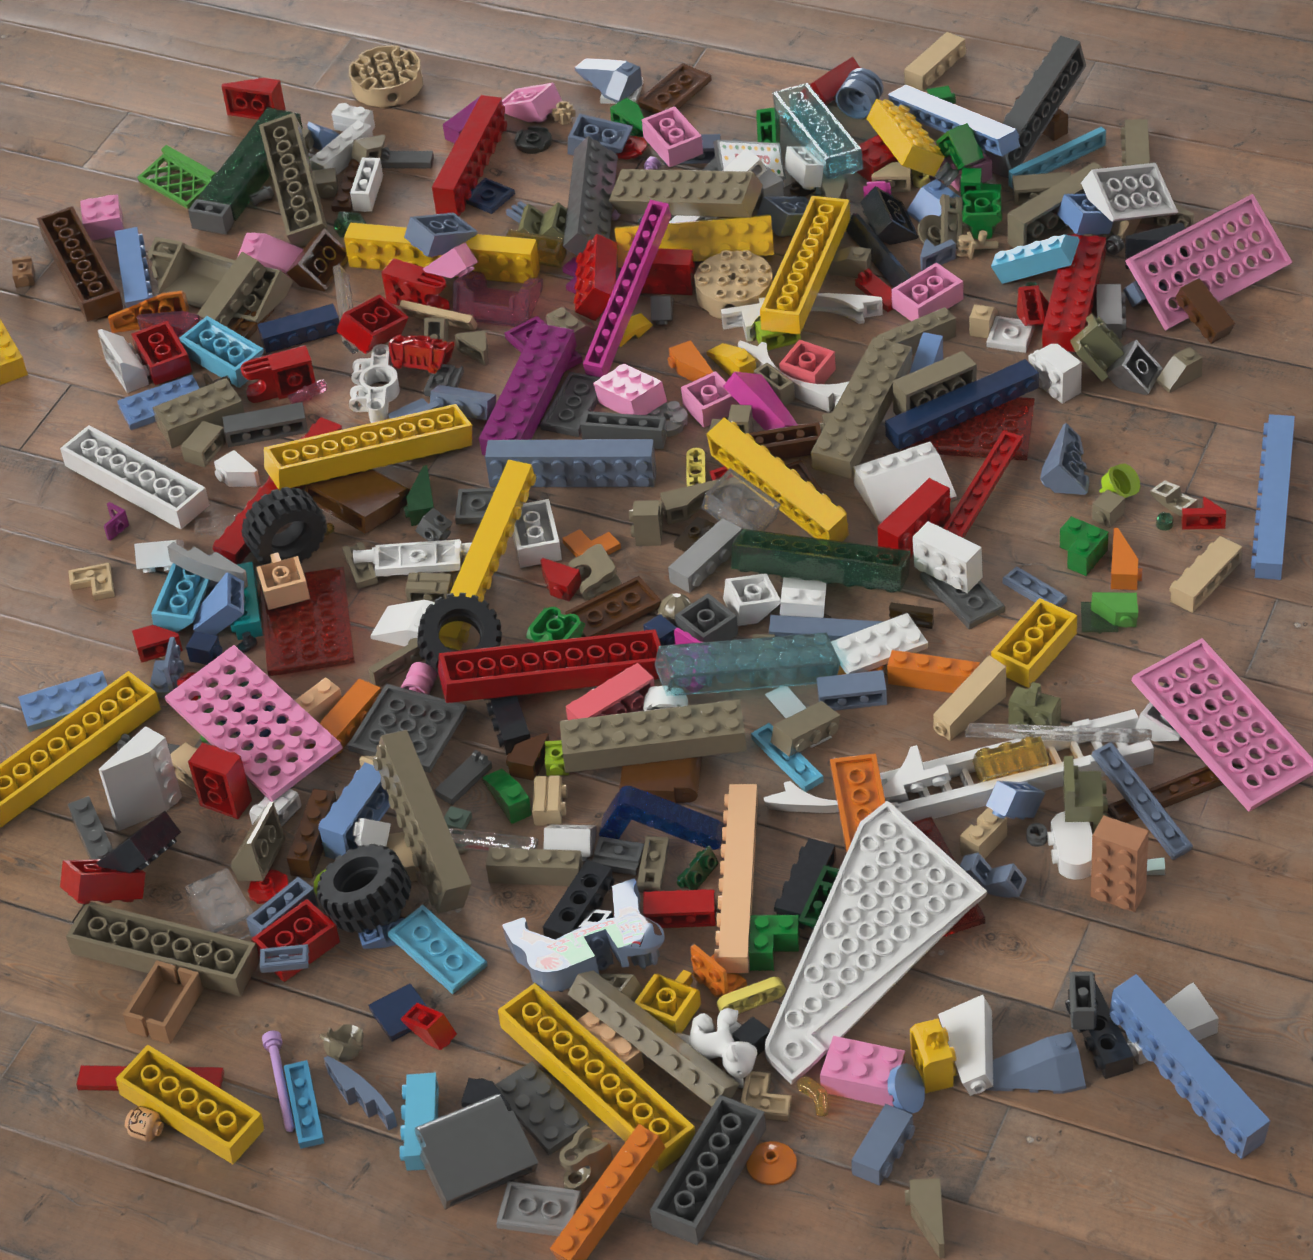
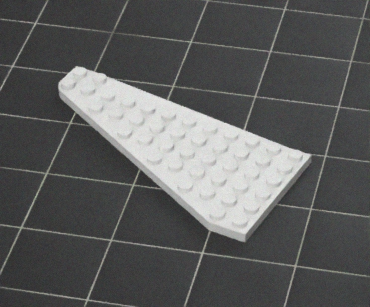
(878, 921)

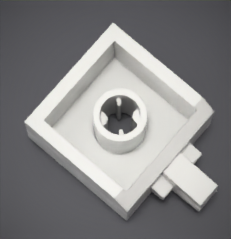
(1057, 372)

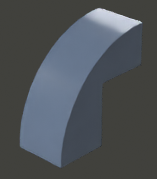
(997, 881)

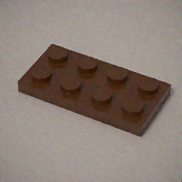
(674, 89)
(616, 607)

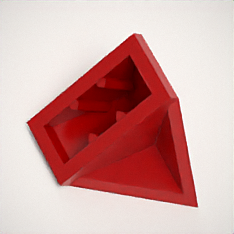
(1031, 305)

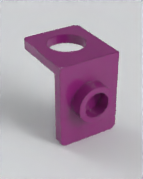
(117, 523)

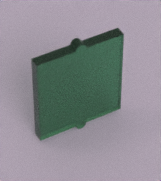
(1093, 622)

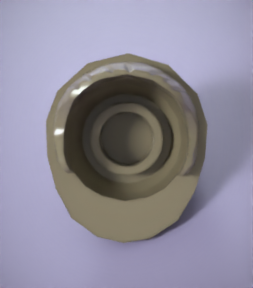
(672, 605)
(344, 1042)

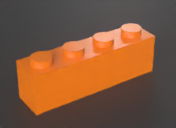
(928, 671)
(350, 712)

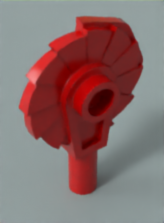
(633, 148)
(264, 890)

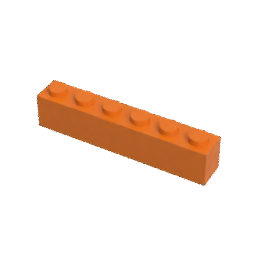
(608, 1195)

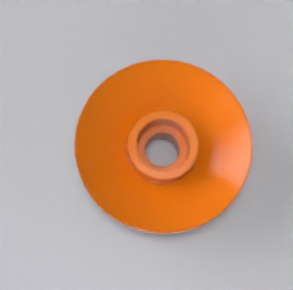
(772, 1170)

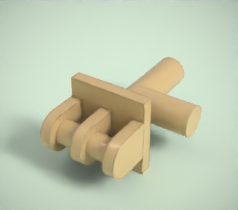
(967, 244)

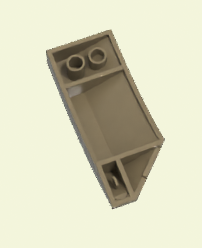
(199, 272)

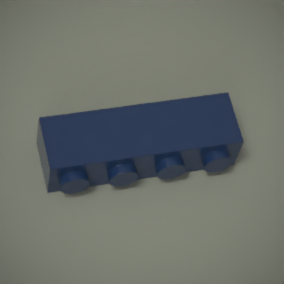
(299, 328)

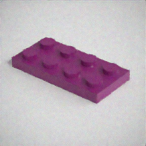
(520, 334)

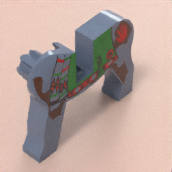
(559, 961)

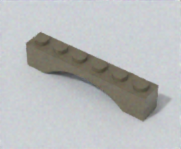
(684, 502)

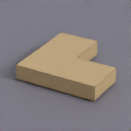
(97, 576)
(757, 1095)

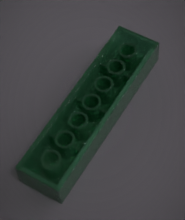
(244, 169)
(821, 560)

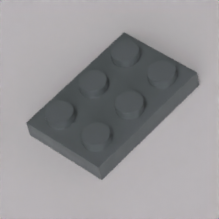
(472, 505)

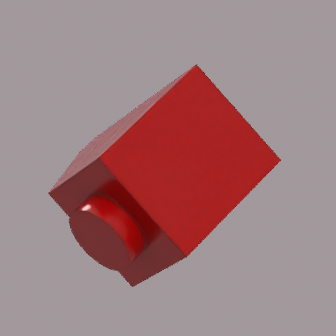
(560, 579)
(153, 642)
(429, 1026)

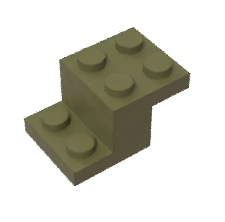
(548, 224)
(1097, 346)
(1083, 794)

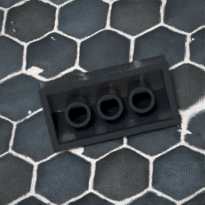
(142, 845)

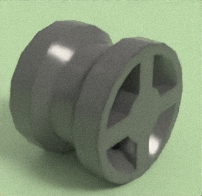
(947, 174)

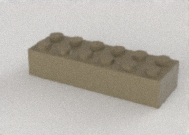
(1038, 217)

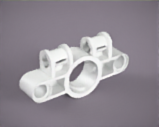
(374, 369)

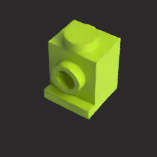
(554, 758)

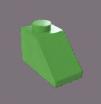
(1116, 607)

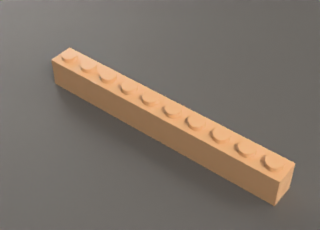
(738, 878)

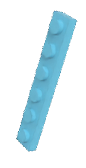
(1062, 155)

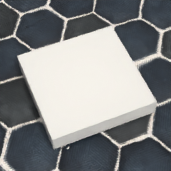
(1009, 334)

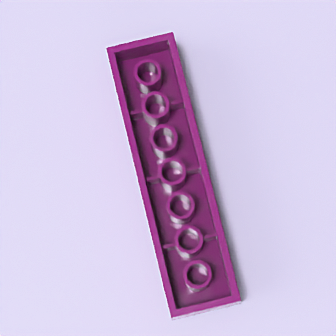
(530, 385)

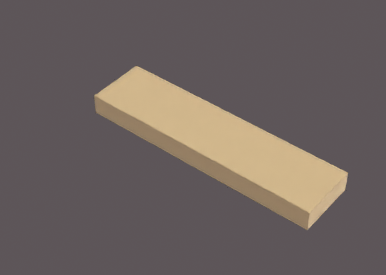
(423, 311)

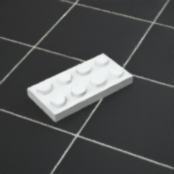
(873, 645)

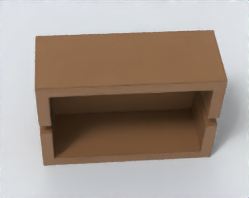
(162, 1002)

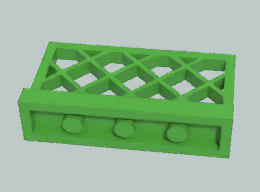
(187, 168)

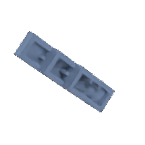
(356, 1088)

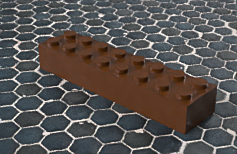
(80, 264)

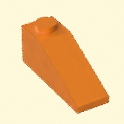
(688, 361)
(1125, 568)

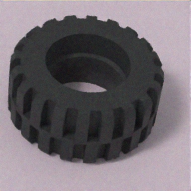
(275, 512)
(456, 609)
(364, 888)

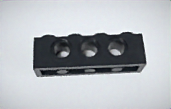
(582, 896)
(1106, 1041)

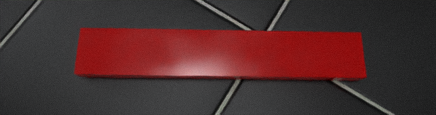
(104, 1077)

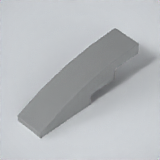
(203, 565)

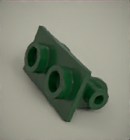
(699, 869)

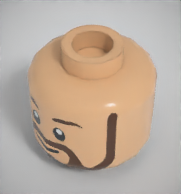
(143, 1124)

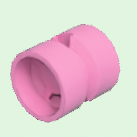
(420, 678)

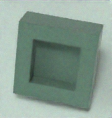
(457, 818)

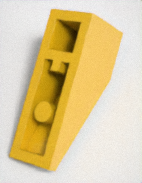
(732, 359)

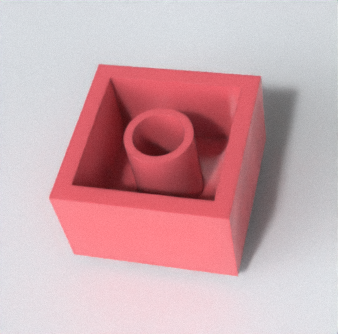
(809, 363)

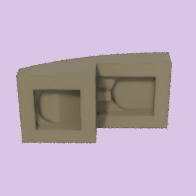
(1170, 497)

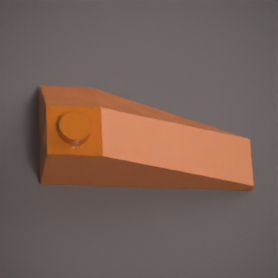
(166, 302)

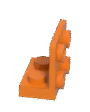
(713, 975)

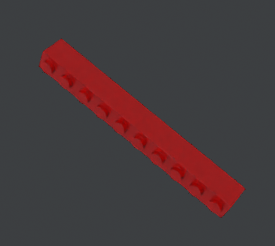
(232, 543)

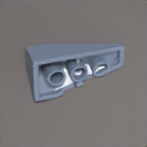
(611, 77)
(1064, 466)
(1043, 1065)

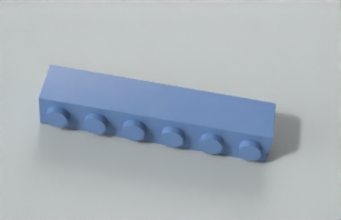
(133, 266)

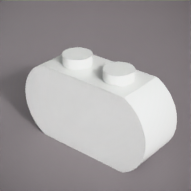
(1071, 847)

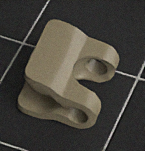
(599, 570)
(590, 1159)

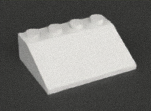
(1129, 192)
(893, 478)
(140, 780)

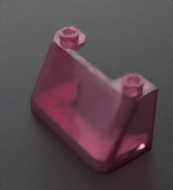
(495, 305)

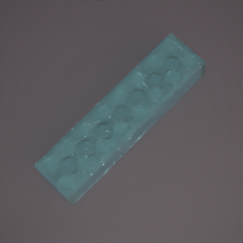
(818, 130)
(745, 664)

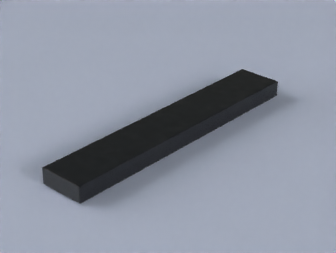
(880, 254)

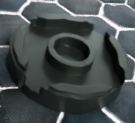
(533, 140)

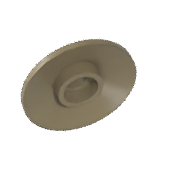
(930, 229)

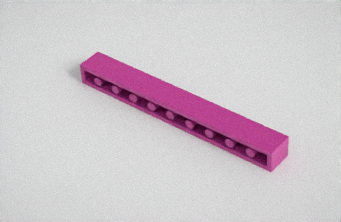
(627, 289)

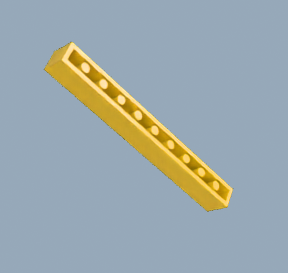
(490, 543)

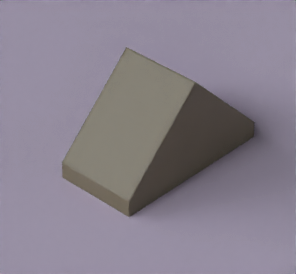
(473, 345)

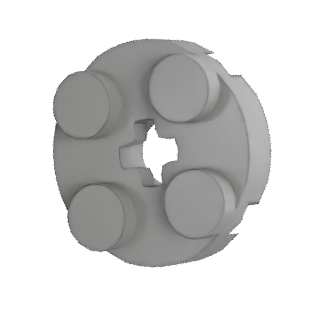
(675, 413)

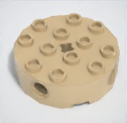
(386, 76)
(731, 281)

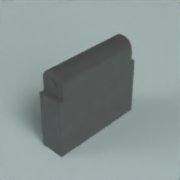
(474, 1150)

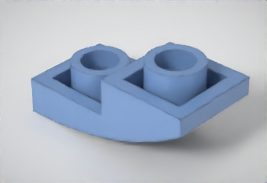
(378, 937)

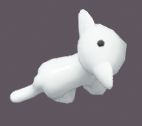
(737, 1056)

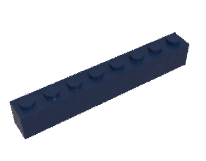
(961, 404)

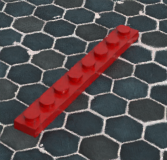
(983, 483)

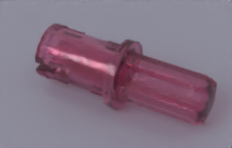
(308, 392)

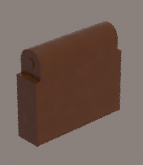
(360, 498)
(669, 779)

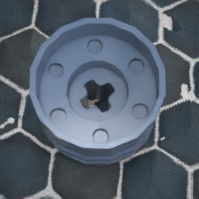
(859, 93)

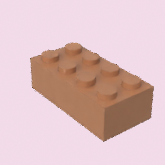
(1119, 863)

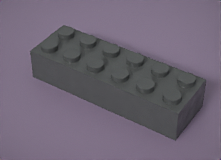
(708, 1169)

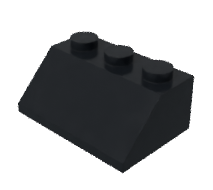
(888, 217)

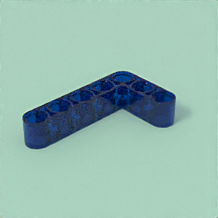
(662, 815)

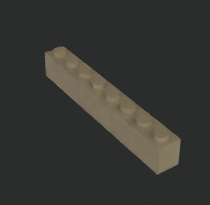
(652, 1037)

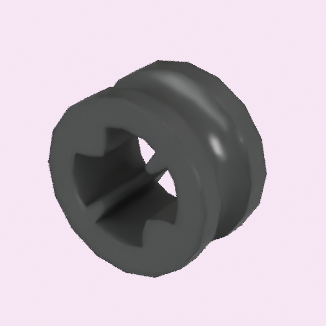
(1114, 244)
(1035, 840)

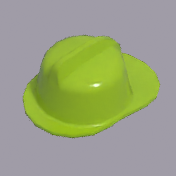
(1121, 480)

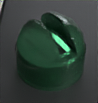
(1168, 524)

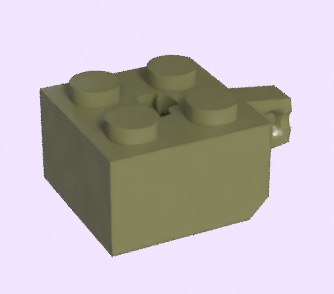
(1034, 707)

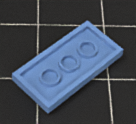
(138, 407)
(56, 702)

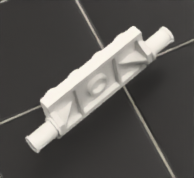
(414, 557)

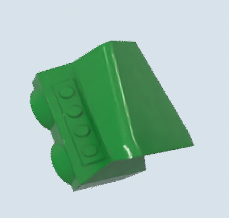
(981, 211)
(553, 625)

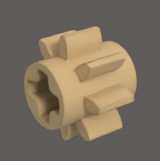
(563, 112)

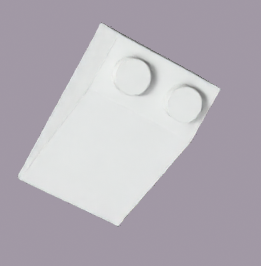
(802, 597)
(400, 622)

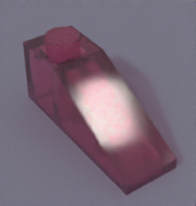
(179, 320)

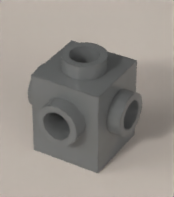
(434, 526)

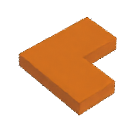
(578, 542)

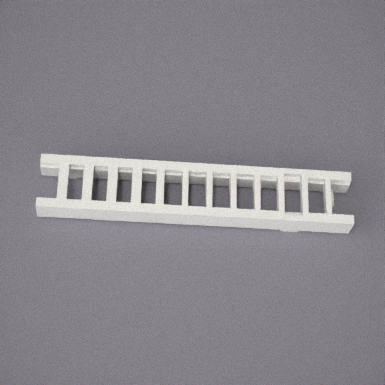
(1043, 778)

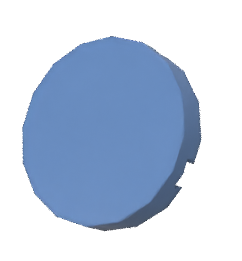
(907, 1088)

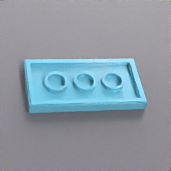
(437, 949)

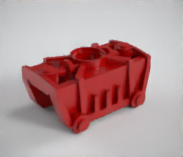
(420, 352)

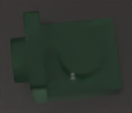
(343, 221)

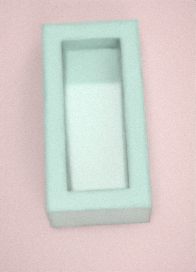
(1156, 866)

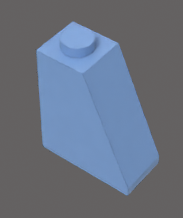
(928, 352)
(221, 606)

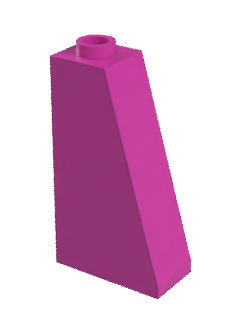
(766, 406)

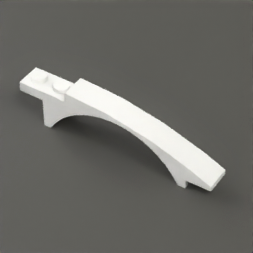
(848, 305)
(819, 395)
(909, 778)

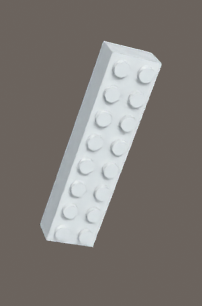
(135, 477)

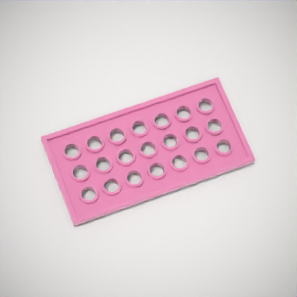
(1212, 249)
(1209, 720)
(263, 747)

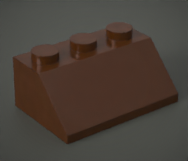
(316, 262)

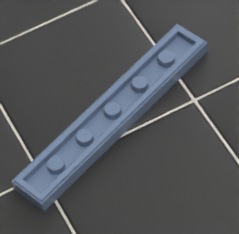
(835, 628)
(1142, 801)

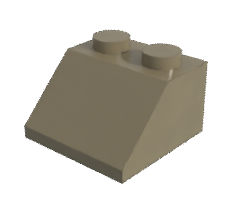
(567, 318)

